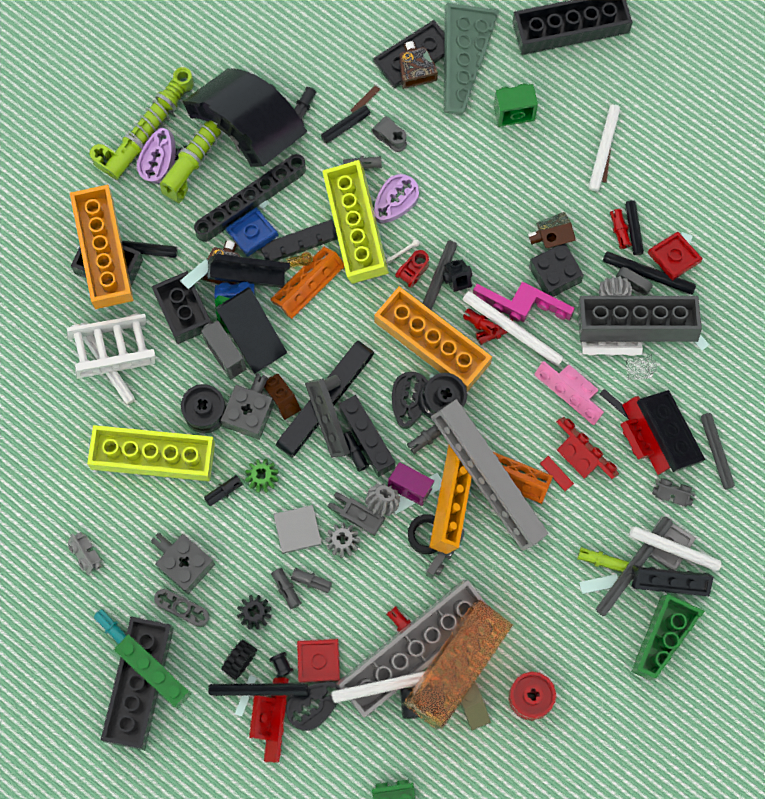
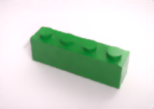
(152, 671)

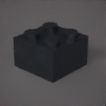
(556, 270)

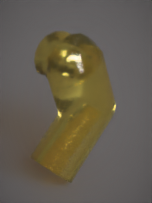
(303, 260)

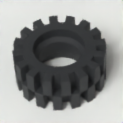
(239, 659)

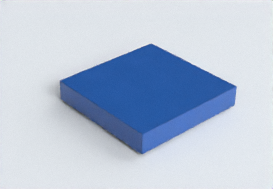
(251, 232)

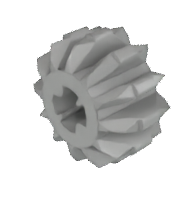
(615, 287)
(382, 499)
(335, 543)

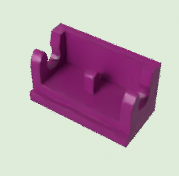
(411, 483)

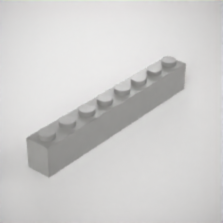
(489, 475)

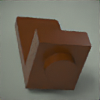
(282, 396)

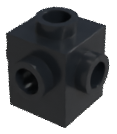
(457, 275)

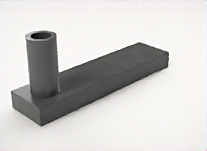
(326, 414)

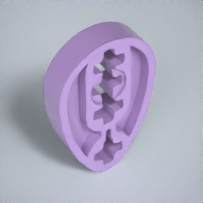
(147, 156)
(405, 203)

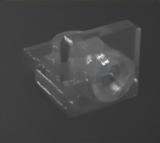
(641, 367)

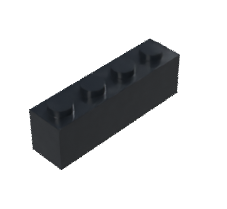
(367, 435)

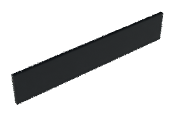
(613, 401)

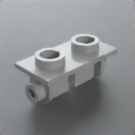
(79, 545)

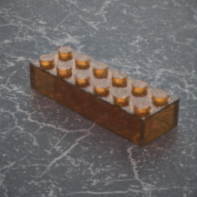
(458, 664)

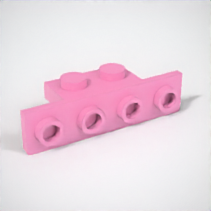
(572, 389)

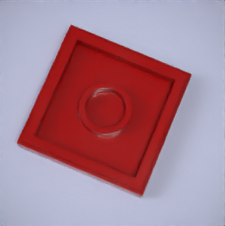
(675, 255)
(318, 661)

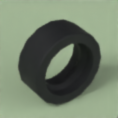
(425, 518)

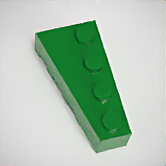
(665, 634)

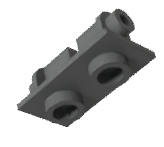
(681, 493)

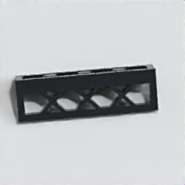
(247, 270)

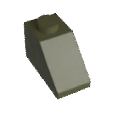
(475, 708)

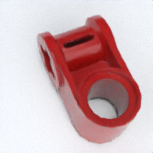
(411, 271)

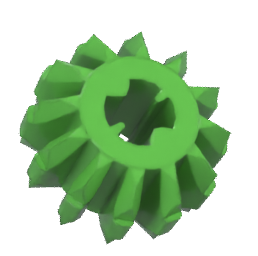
(260, 483)

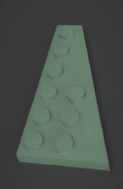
(464, 48)

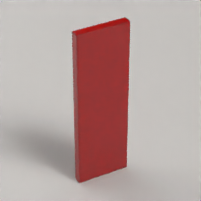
(558, 475)

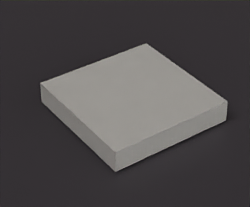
(297, 529)
(676, 535)

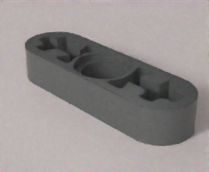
(165, 606)

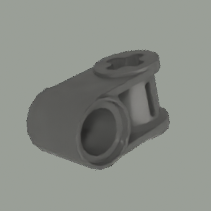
(390, 134)

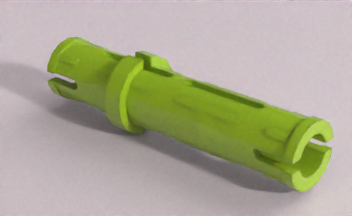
(601, 559)

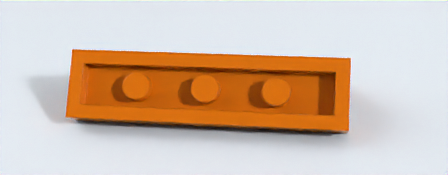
(309, 283)
(527, 483)

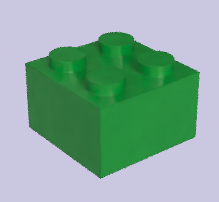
(515, 105)

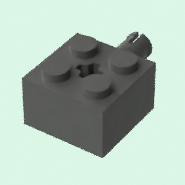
(244, 400)
(177, 553)

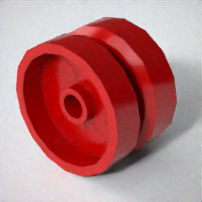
(544, 696)

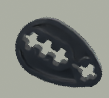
(399, 394)
(317, 716)

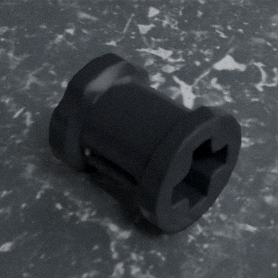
(281, 664)

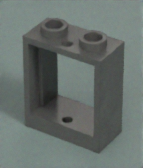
(223, 349)

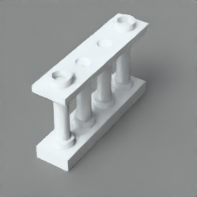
(108, 364)

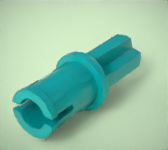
(110, 626)

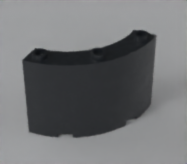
(249, 112)

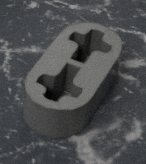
(638, 282)

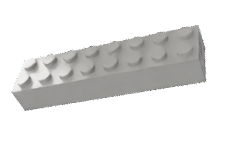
(412, 647)

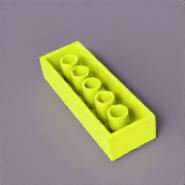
(355, 222)
(151, 453)

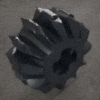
(250, 606)

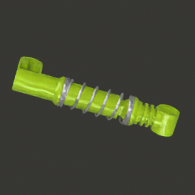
(148, 124)
(175, 181)

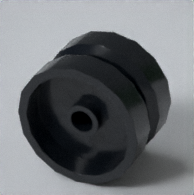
(439, 386)
(192, 407)

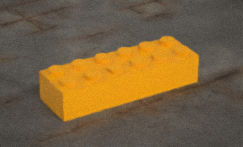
(101, 247)
(432, 338)

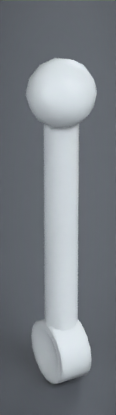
(415, 243)

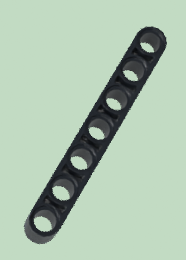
(253, 189)
(306, 420)

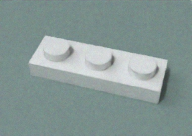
(612, 348)

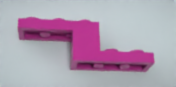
(523, 302)

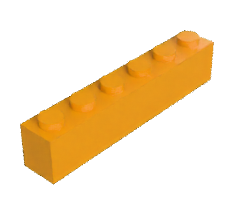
(451, 505)

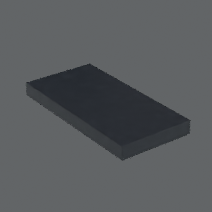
(428, 36)
(251, 330)
(670, 430)

